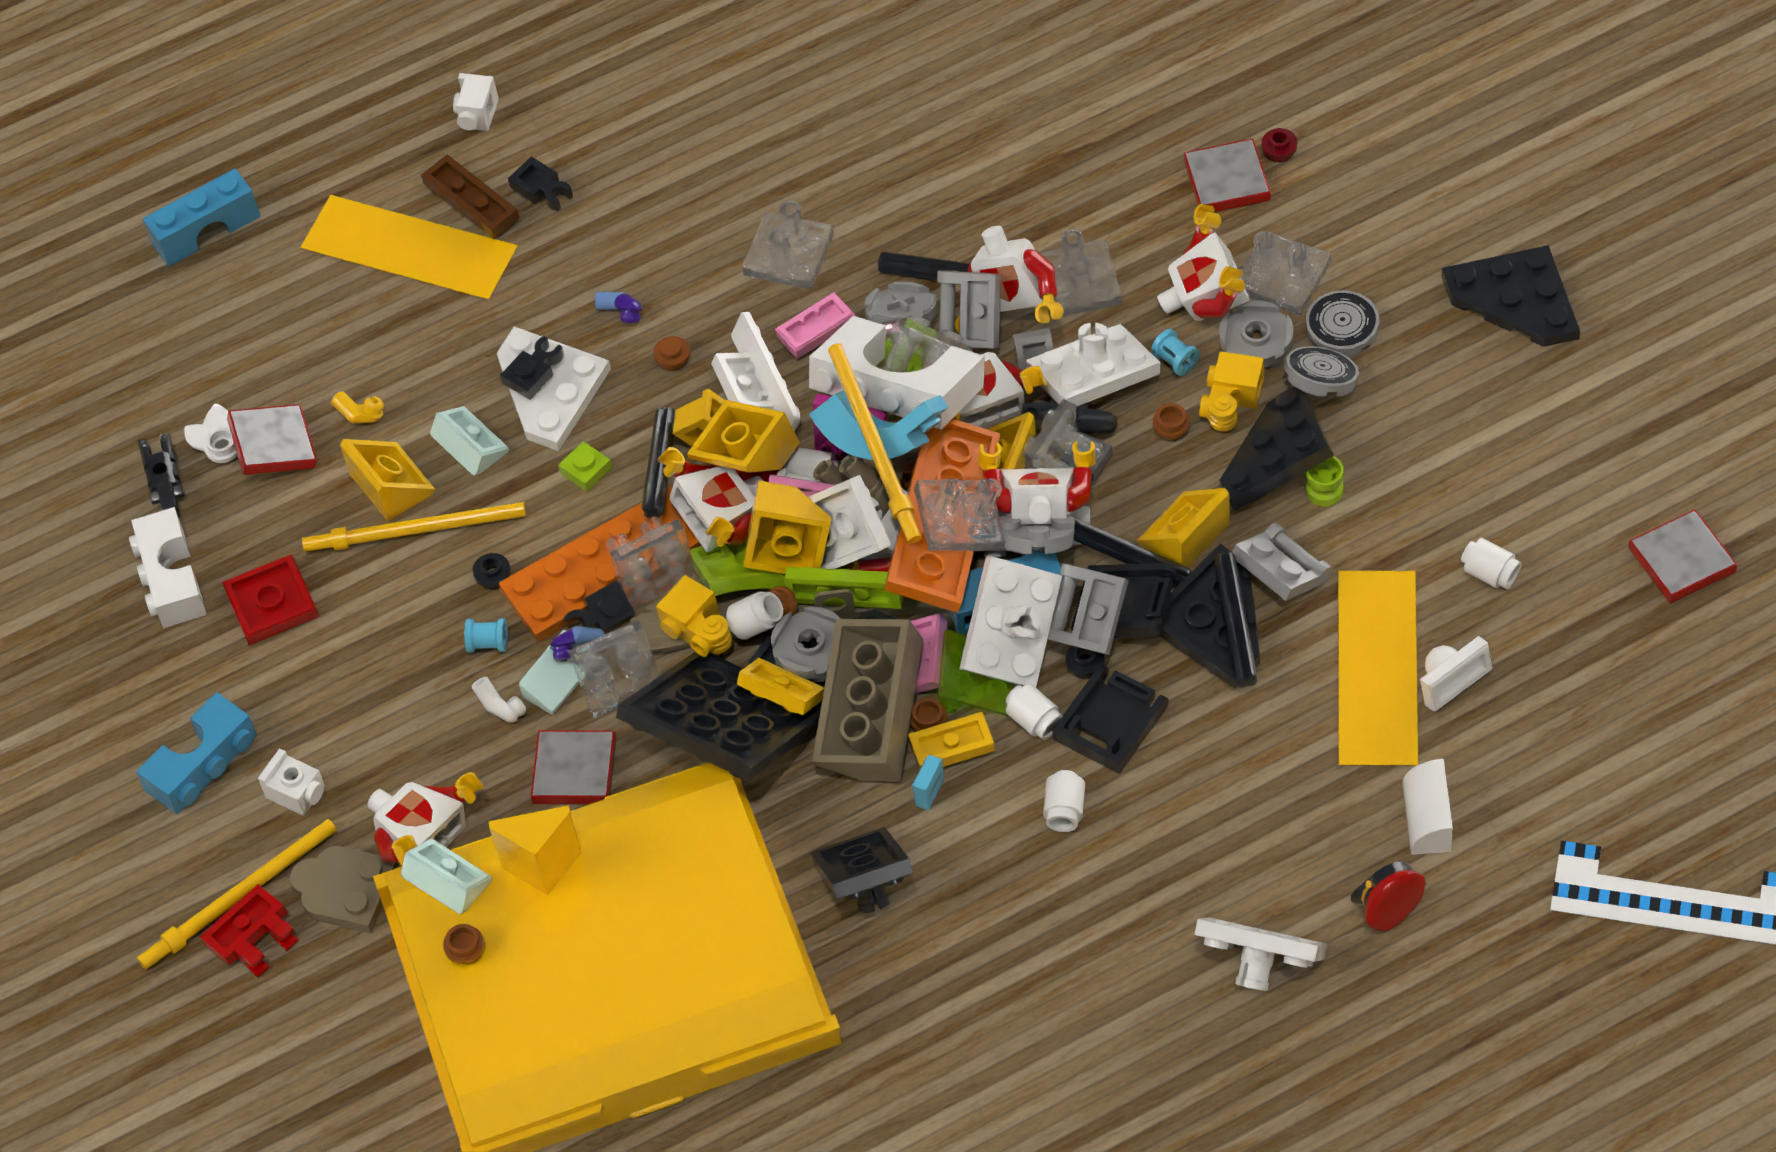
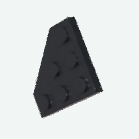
(1516, 293)
(1277, 449)
(1197, 621)

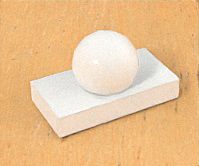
(1453, 671)

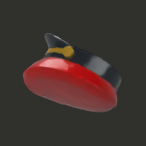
(1390, 895)

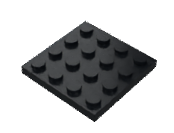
(714, 718)

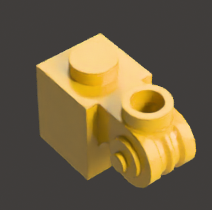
(1234, 383)
(693, 615)

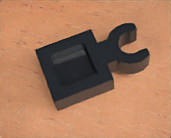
(537, 181)
(531, 372)
(603, 607)

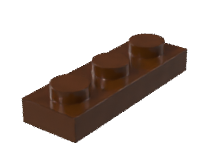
(470, 196)

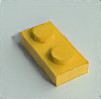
(780, 686)
(953, 740)

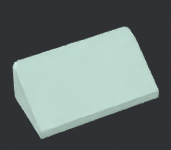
(467, 439)
(549, 682)
(444, 875)

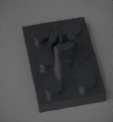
(863, 868)

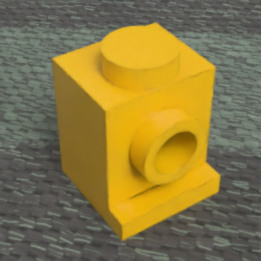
(695, 416)

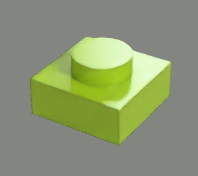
(585, 466)

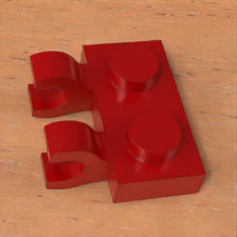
(244, 925)

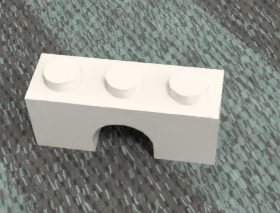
(174, 592)

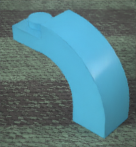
(841, 428)

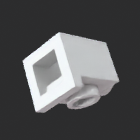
(475, 101)
(291, 783)

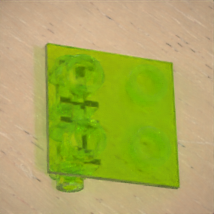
(967, 688)

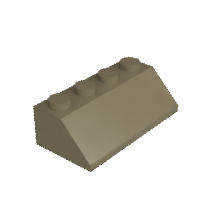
(868, 698)

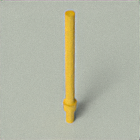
(900, 503)
(342, 538)
(175, 938)

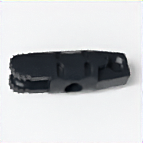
(1086, 419)
(162, 473)

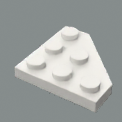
(564, 397)

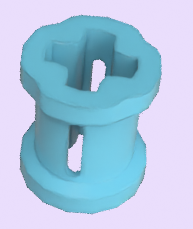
(1175, 352)
(486, 635)

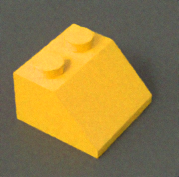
(746, 438)
(785, 530)

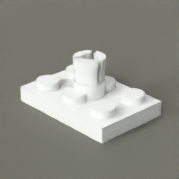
(1095, 364)
(854, 524)
(1010, 622)
(1259, 949)

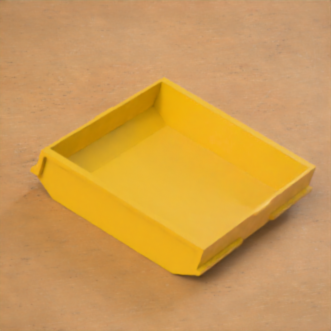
(625, 986)

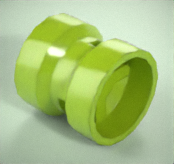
(1325, 483)

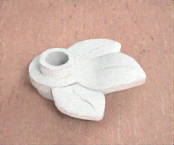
(213, 436)

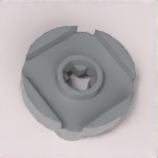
(1257, 316)
(1054, 536)
(792, 630)

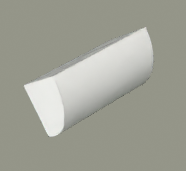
(1428, 808)

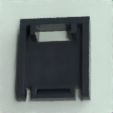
(1144, 597)
(1112, 714)

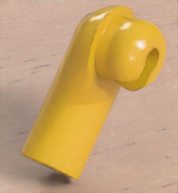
(368, 412)

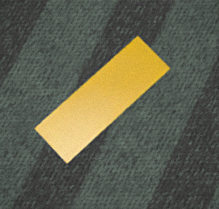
(409, 246)
(1377, 668)

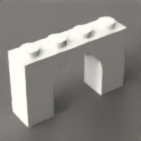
(954, 375)

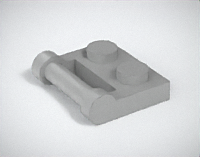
(977, 306)
(1278, 570)
(1097, 609)

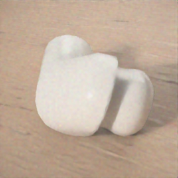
(495, 705)

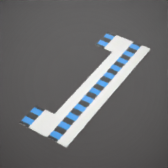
(1585, 892)

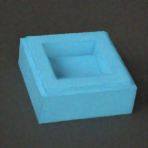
(928, 782)

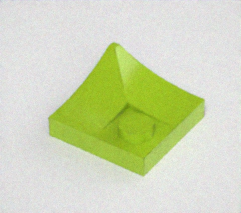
(724, 570)

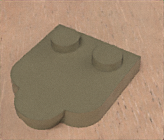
(341, 887)

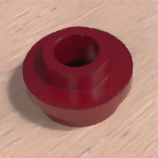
(1279, 144)

